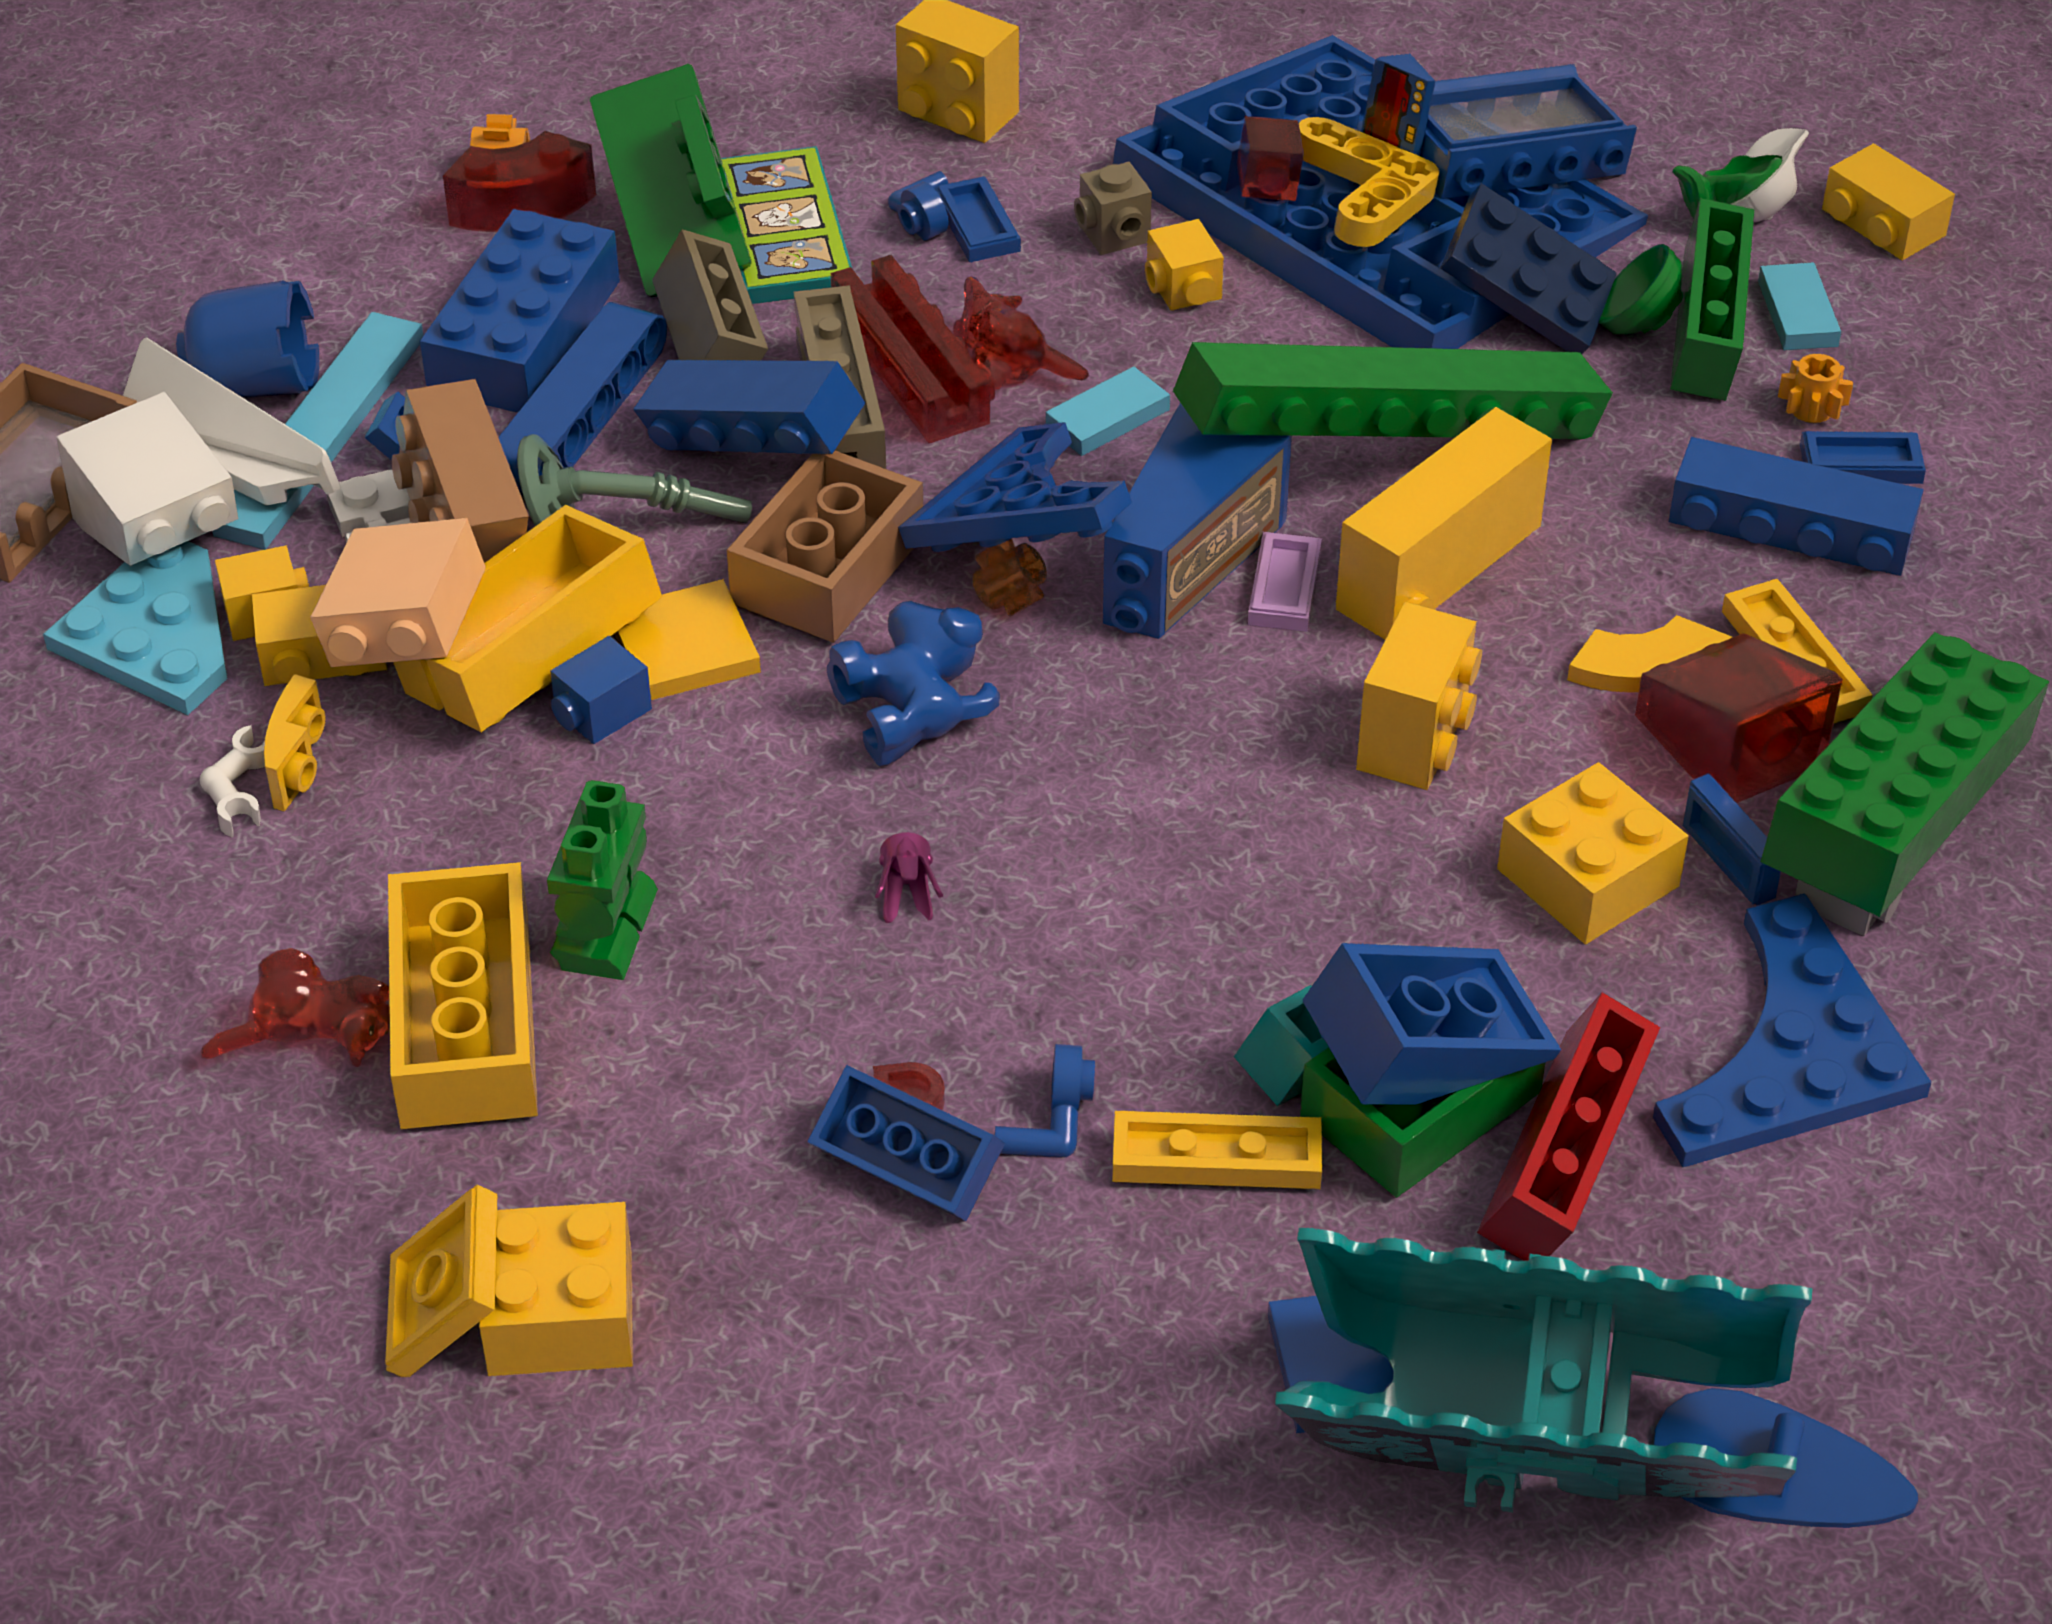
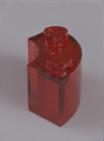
(539, 176)

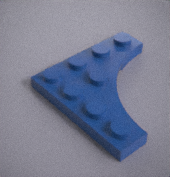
(1016, 497)
(1812, 1059)

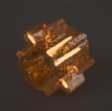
(1009, 576)

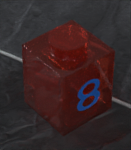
(1270, 158)

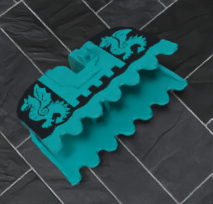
(1510, 1365)

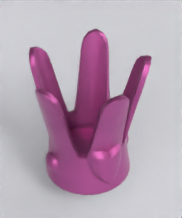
(906, 862)

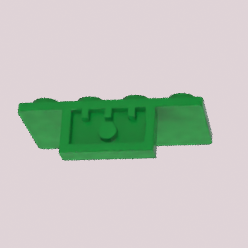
(666, 167)

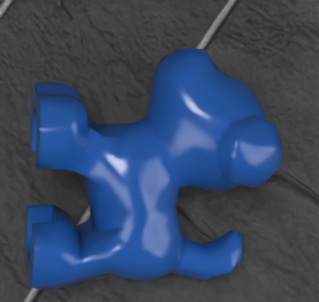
(912, 678)

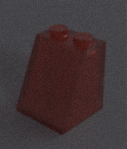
(1741, 713)

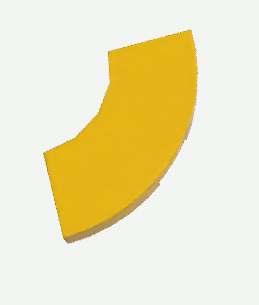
(1618, 660)

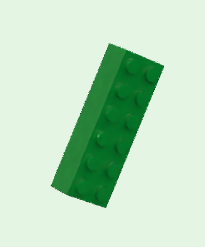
(1904, 773)

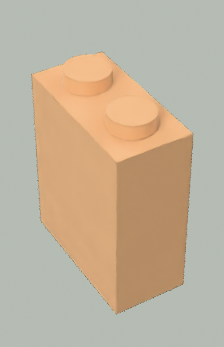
(398, 593)

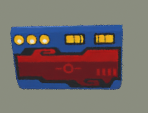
(1399, 102)

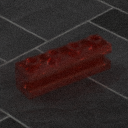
(917, 353)

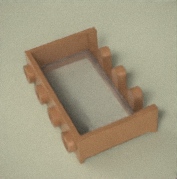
(32, 480)

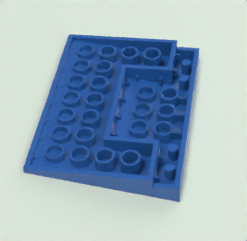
(1382, 288)

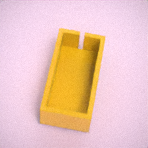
(531, 612)

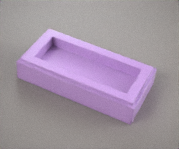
(1284, 581)

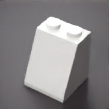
(144, 480)

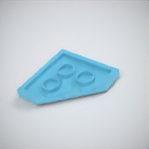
(150, 628)

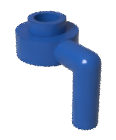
(921, 207)
(1071, 1082)

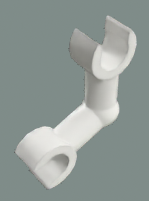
(218, 780)

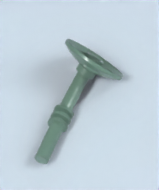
(566, 486)

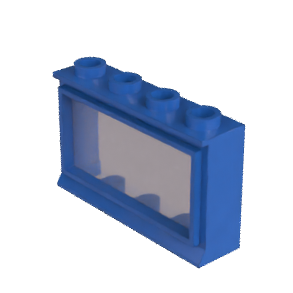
(1522, 132)

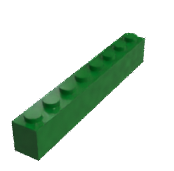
(1385, 390)

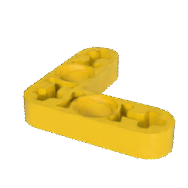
(1391, 179)

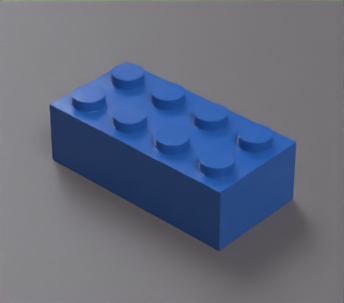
(521, 307)

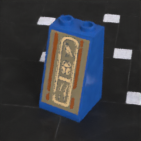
(1191, 522)

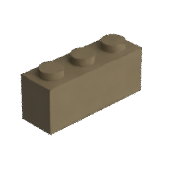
(707, 301)

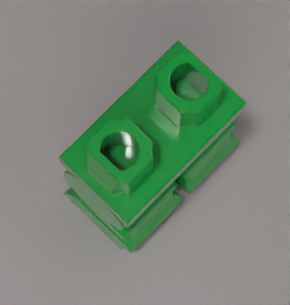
(598, 884)

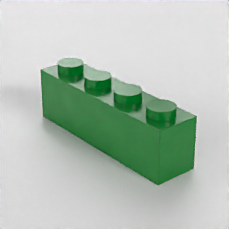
(1714, 300)

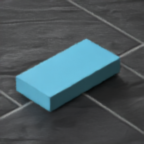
(1799, 306)
(1110, 409)

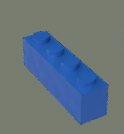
(749, 406)
(1795, 505)

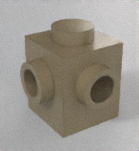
(1114, 207)

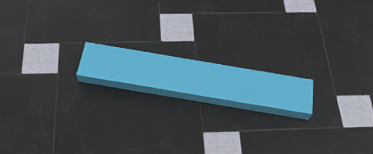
(332, 414)

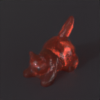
(1007, 339)
(301, 1005)

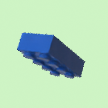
(906, 1142)

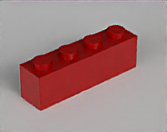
(1569, 1130)

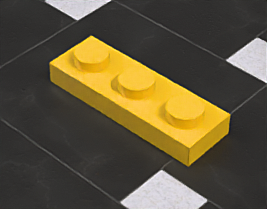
(1776, 618)
(1217, 1149)

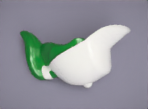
(1758, 180)

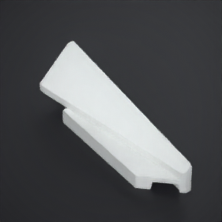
(248, 442)

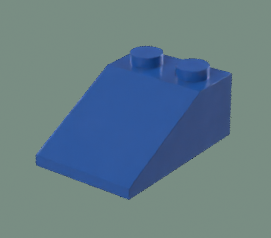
(1425, 1020)

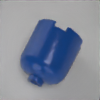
(253, 339)

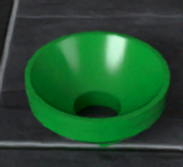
(1644, 293)

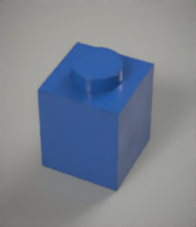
(600, 690)

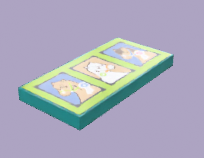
(786, 222)

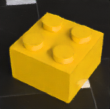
(958, 68)
(1418, 696)
(1592, 852)
(560, 1290)

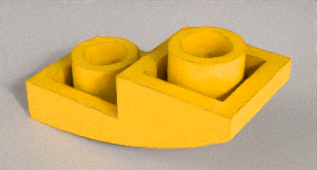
(288, 740)

